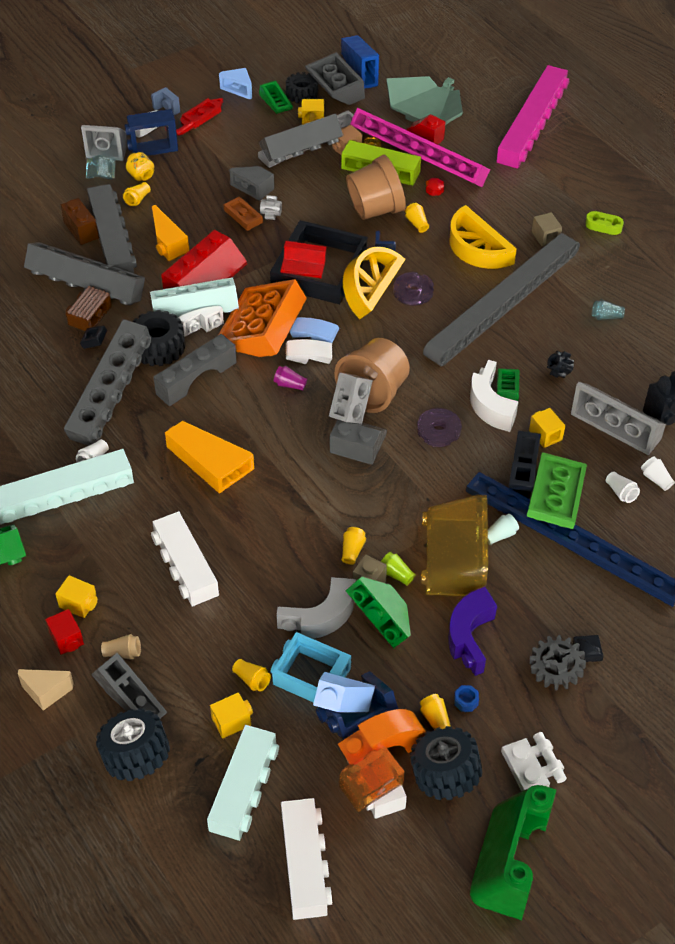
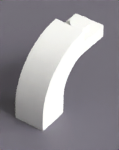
(487, 404)

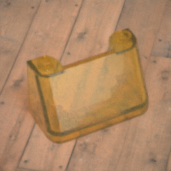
(456, 546)

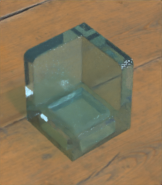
(101, 167)

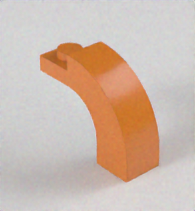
(386, 730)

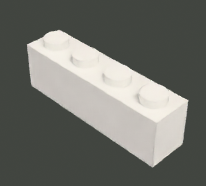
(185, 559)
(304, 859)

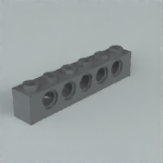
(98, 388)

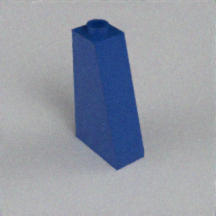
(361, 59)

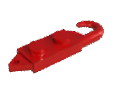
(199, 115)

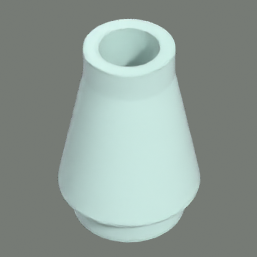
(503, 528)

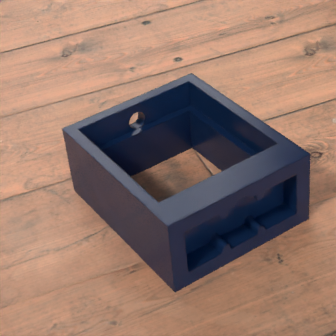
(152, 120)

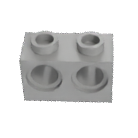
(350, 398)

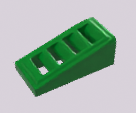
(273, 87)
(508, 387)

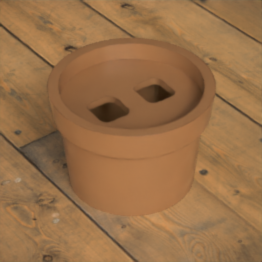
(376, 189)
(381, 362)

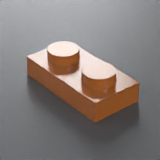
(243, 213)

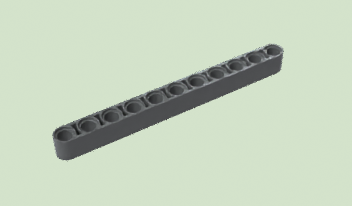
(500, 300)

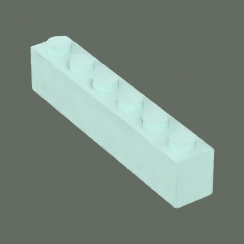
(64, 485)

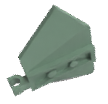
(421, 97)

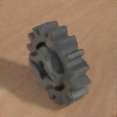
(557, 662)

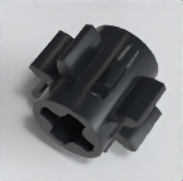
(560, 364)

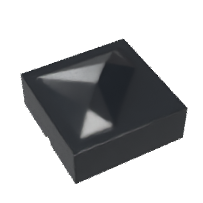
(93, 337)
(590, 646)

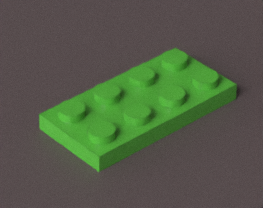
(557, 490)

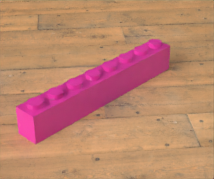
(532, 117)
(420, 147)

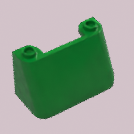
(499, 879)

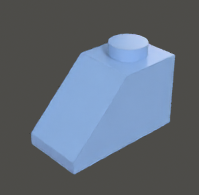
(343, 694)

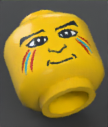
(140, 166)

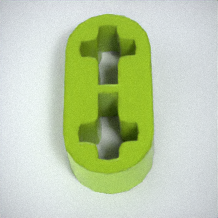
(604, 223)

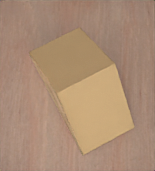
(46, 685)

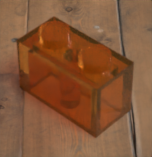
(371, 778)

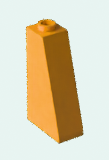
(209, 456)

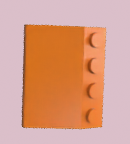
(264, 317)

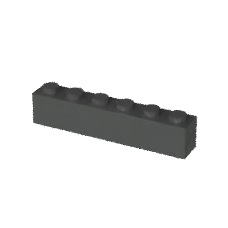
(110, 228)
(83, 272)

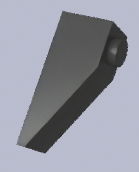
(125, 686)

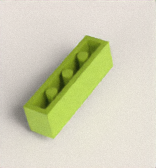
(358, 155)

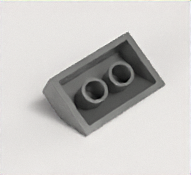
(337, 78)

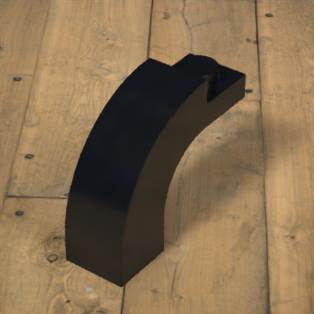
(524, 461)

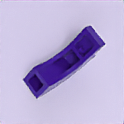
(468, 614)

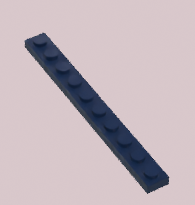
(578, 540)

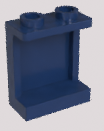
(347, 722)

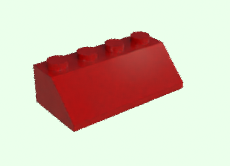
(209, 260)

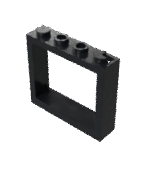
(324, 236)

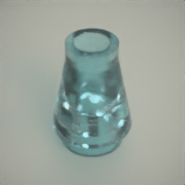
(606, 310)

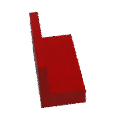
(303, 259)

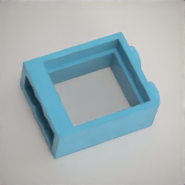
(314, 649)

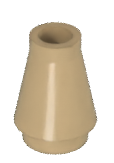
(125, 646)

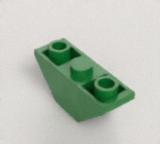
(383, 608)

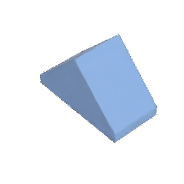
(236, 82)

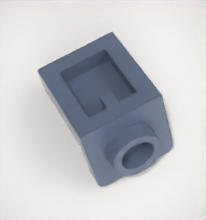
(165, 99)

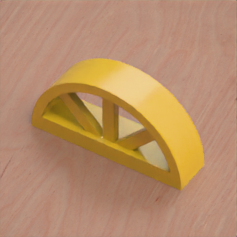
(497, 251)
(354, 294)

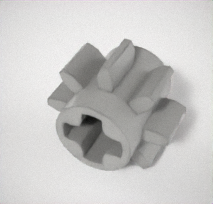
(271, 207)

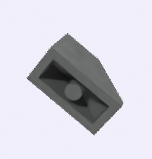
(252, 181)

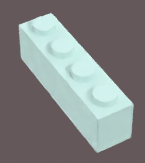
(196, 296)
(242, 783)

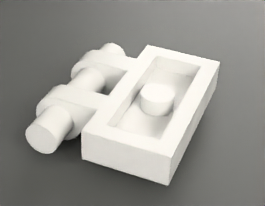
(525, 765)

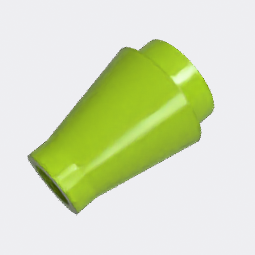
(397, 568)

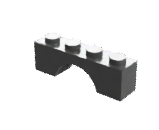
(175, 380)

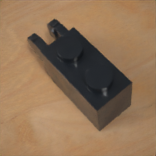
(661, 400)

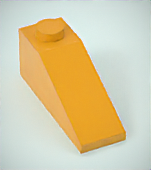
(170, 238)

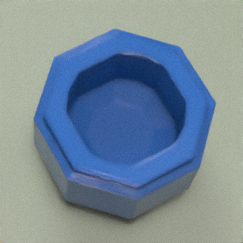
(466, 698)

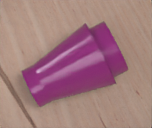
(288, 378)

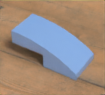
(314, 328)

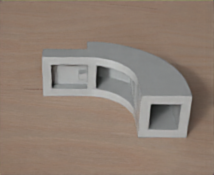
(323, 618)

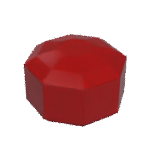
(434, 186)

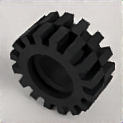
(301, 87)

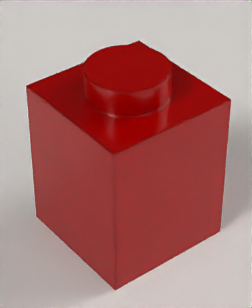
(64, 632)

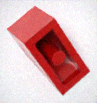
(429, 128)

